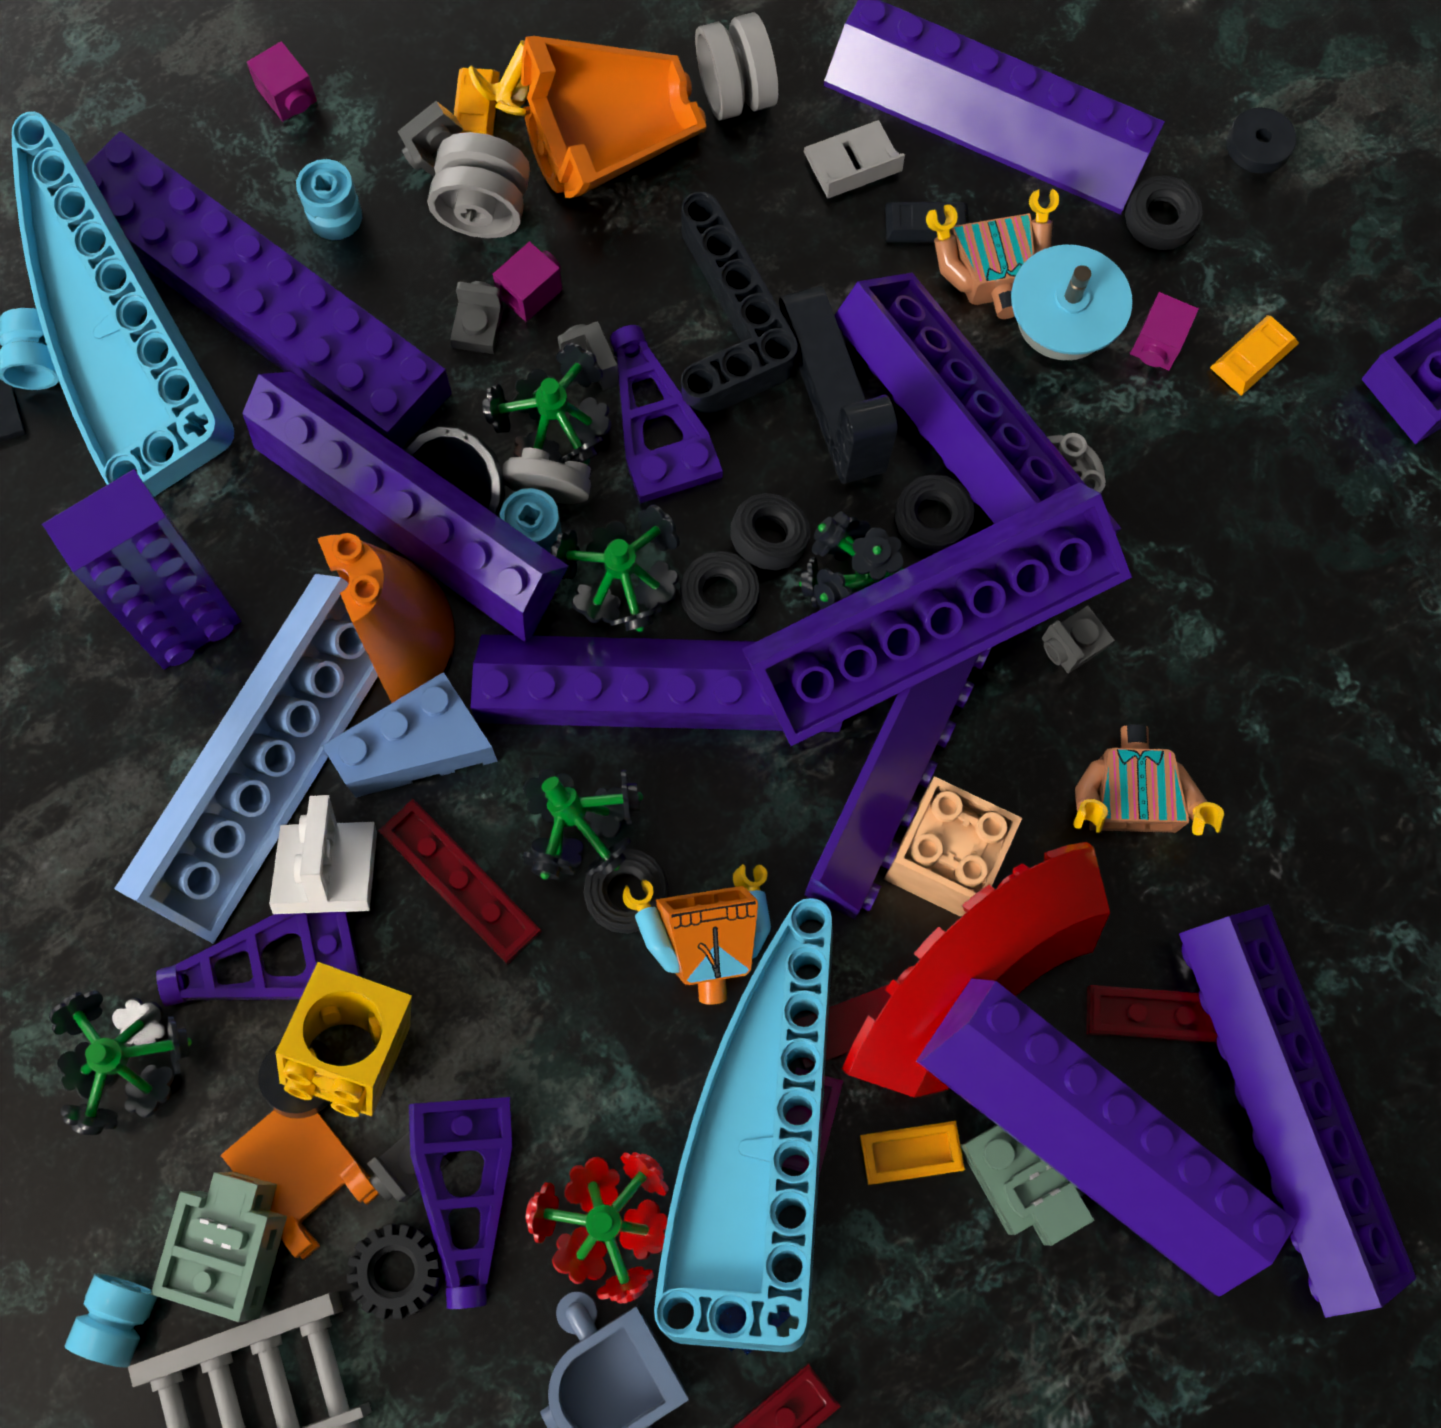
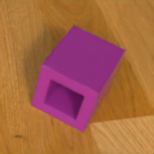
(282, 81)
(528, 280)
(1164, 331)

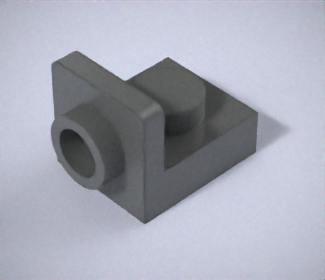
(425, 133)
(477, 317)
(593, 340)
(1076, 639)
(395, 1172)

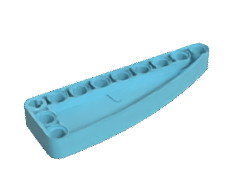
(101, 354)
(730, 1178)

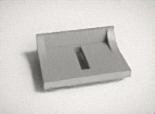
(871, 150)

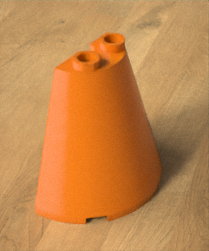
(602, 110)
(394, 611)

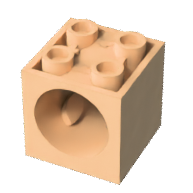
(952, 846)

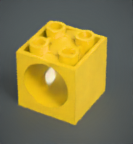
(340, 999)

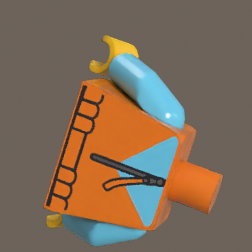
(706, 933)

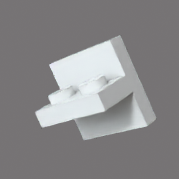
(323, 863)

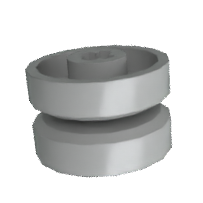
(737, 66)
(479, 185)

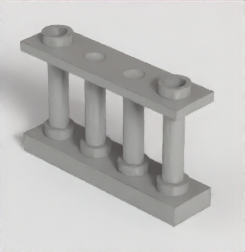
(263, 1337)

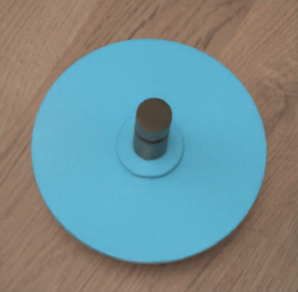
(1070, 301)

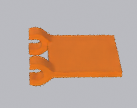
(305, 1164)

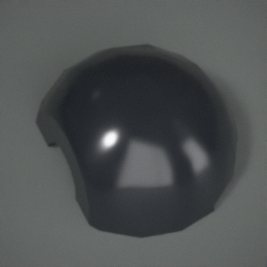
(463, 462)

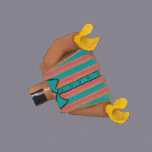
(989, 253)
(1141, 790)

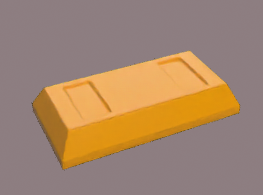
(471, 108)
(1254, 355)
(912, 1152)

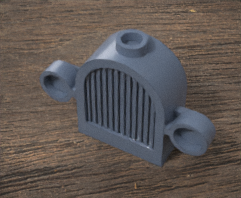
(612, 1373)

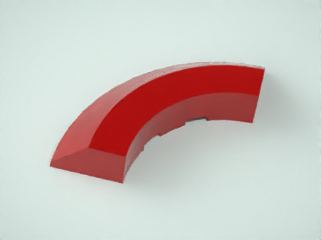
(1007, 937)

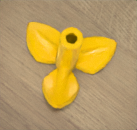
(509, 91)

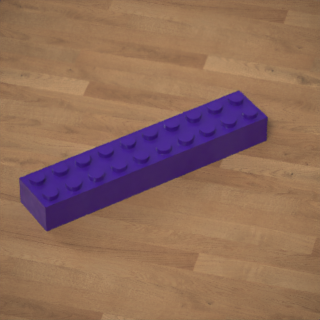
(267, 294)

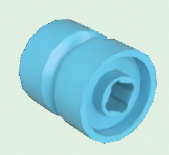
(329, 199)
(24, 352)
(533, 515)
(108, 1328)

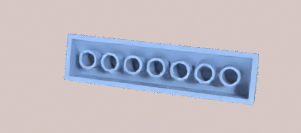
(254, 767)

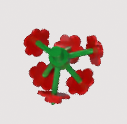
(596, 1192)

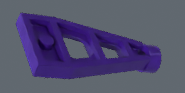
(668, 467)
(324, 939)
(456, 1127)

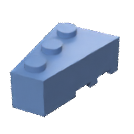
(410, 740)

